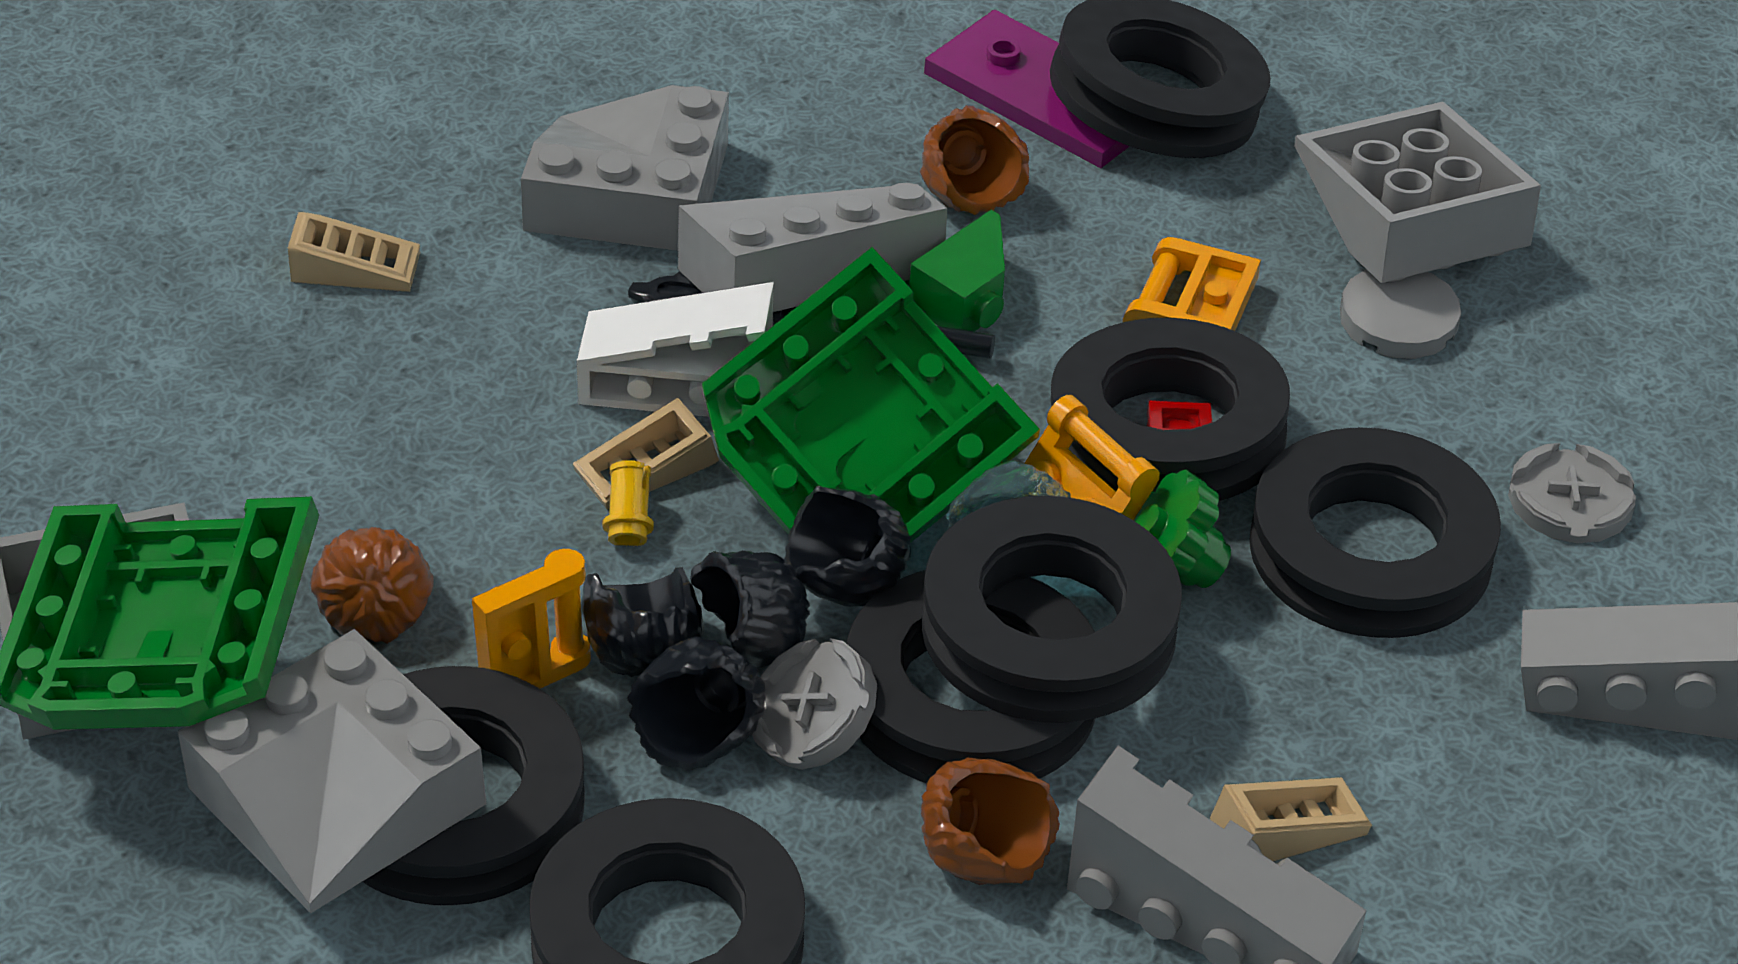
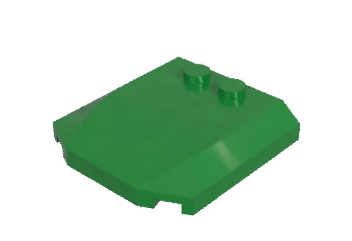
(861, 400)
(153, 615)

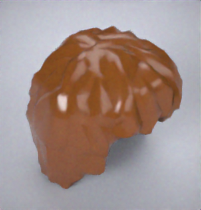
(974, 161)
(372, 583)
(988, 821)

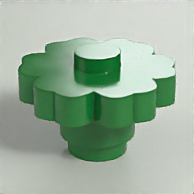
(1183, 521)

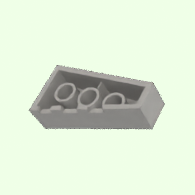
(805, 238)
(1635, 665)
(1198, 882)

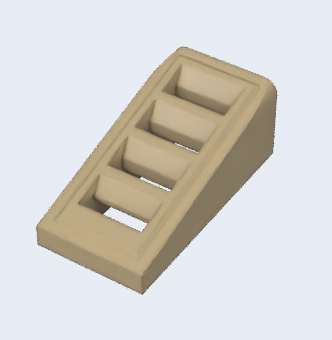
(331, 254)
(655, 431)
(1287, 833)

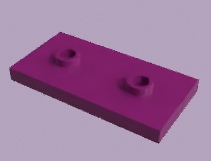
(1009, 72)

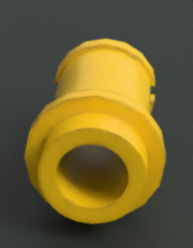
(629, 499)

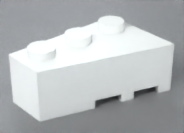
(668, 347)

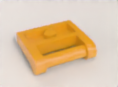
(1214, 292)
(1070, 421)
(514, 622)

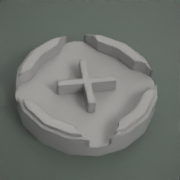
(1402, 316)
(1572, 493)
(815, 703)

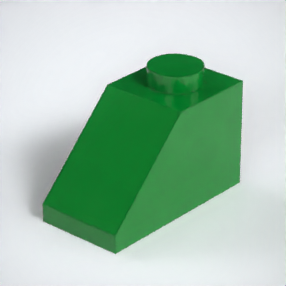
(963, 277)

